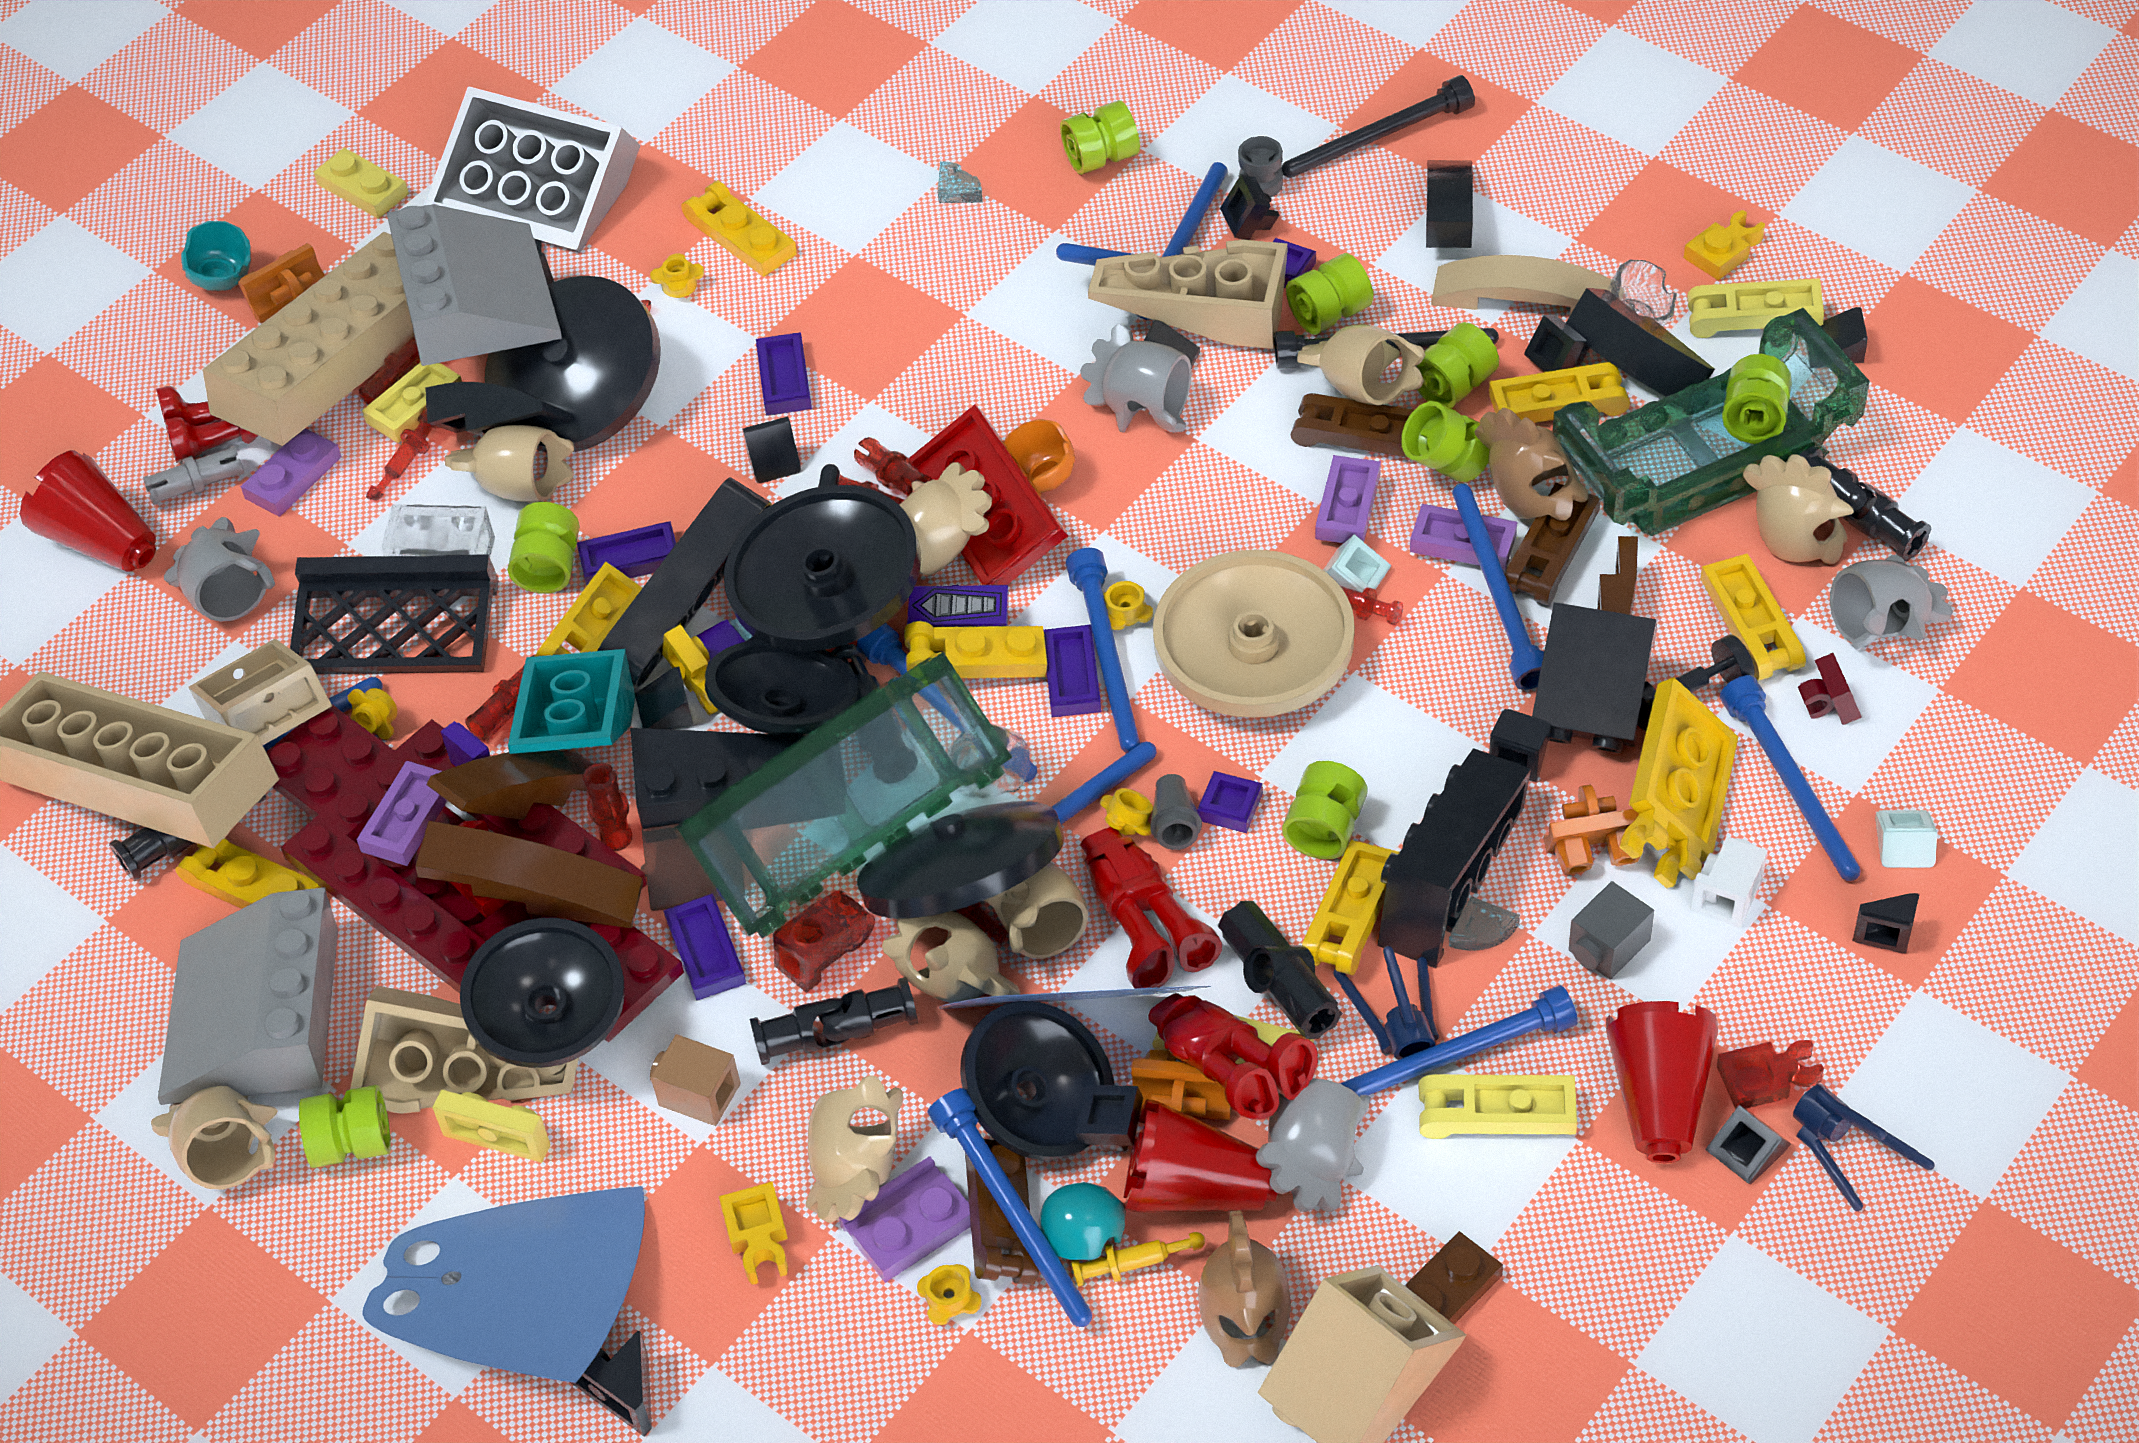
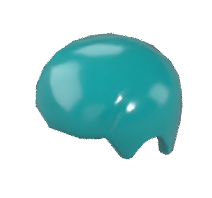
(216, 255)
(1081, 1220)

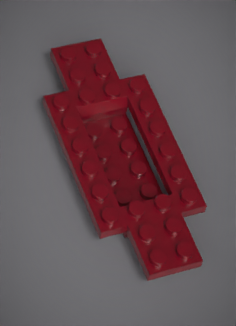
(340, 777)

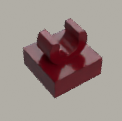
(1829, 692)

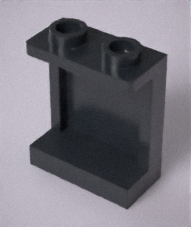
(1594, 675)

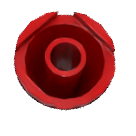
(87, 513)
(1662, 1073)
(1192, 1167)

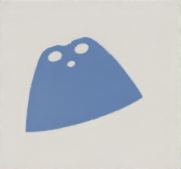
(1064, 996)
(532, 1287)

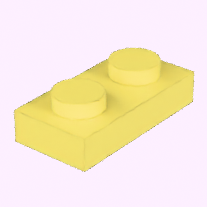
(361, 183)
(406, 399)
(492, 1126)

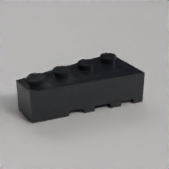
(689, 767)
(1449, 854)

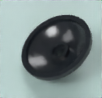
(779, 688)
(536, 967)
(1047, 1058)

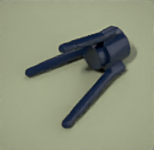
(1406, 1027)
(1830, 1118)

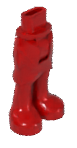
(192, 427)
(1132, 883)
(1213, 1041)

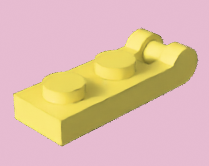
(1750, 304)
(1497, 1104)

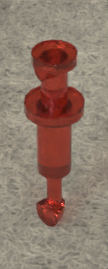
(413, 443)
(1366, 604)

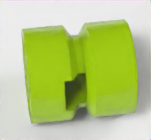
(1105, 135)
(1332, 292)
(1457, 364)
(1757, 398)
(1444, 442)
(543, 547)
(1325, 810)
(344, 1126)

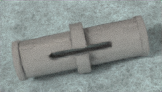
(193, 475)

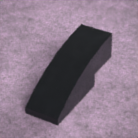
(1449, 204)
(1636, 343)
(486, 406)

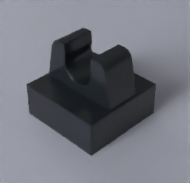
(1248, 208)
(1556, 345)
(1109, 1116)

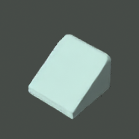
(1357, 565)
(1906, 838)

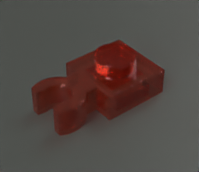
(1761, 1076)

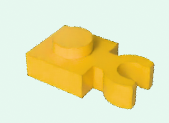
(1723, 249)
(693, 661)
(755, 1227)

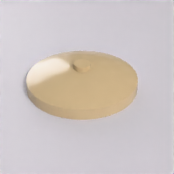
(1253, 633)

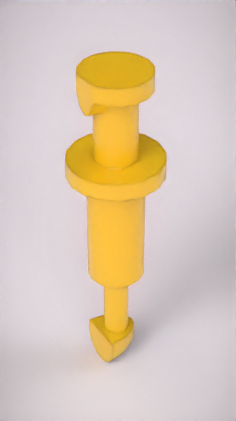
(1132, 1257)

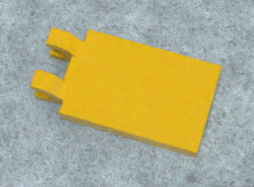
(1680, 783)

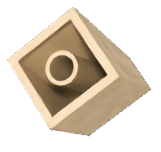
(1358, 1358)

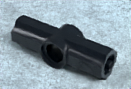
(1279, 969)

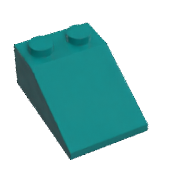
(572, 701)

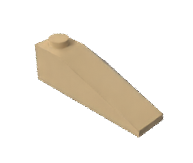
(1217, 293)
(422, 1045)

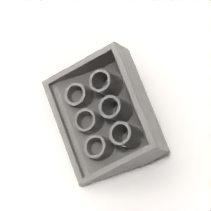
(533, 167)
(470, 282)
(253, 1000)

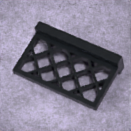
(397, 578)

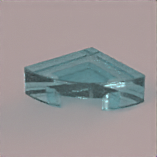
(957, 185)
(1483, 926)

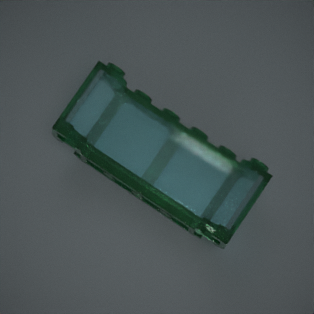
(1677, 456)
(843, 793)

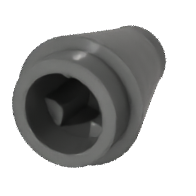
(1174, 814)

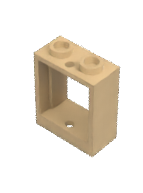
(270, 697)

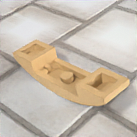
(1514, 279)

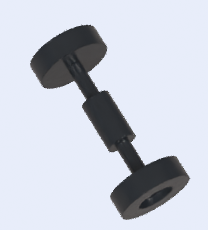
(1730, 660)

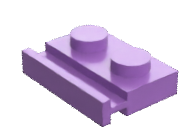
(908, 1219)

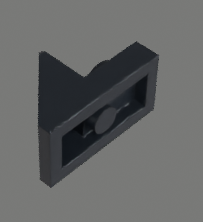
(622, 1383)

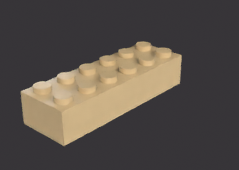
(314, 348)
(131, 759)

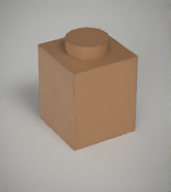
(695, 1079)

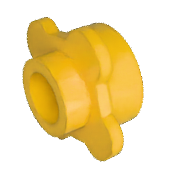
(677, 276)
(1126, 604)
(374, 711)
(1128, 812)
(946, 1279)

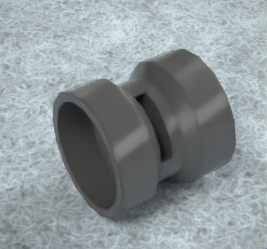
(1262, 159)

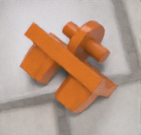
(281, 281)
(1572, 837)
(1179, 1086)

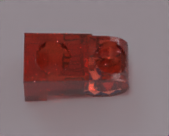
(820, 938)

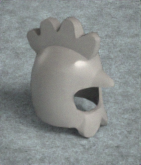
(1137, 377)
(218, 572)
(1886, 601)
(1314, 1144)

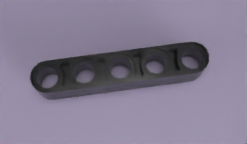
(683, 578)

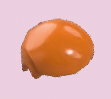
(1042, 453)

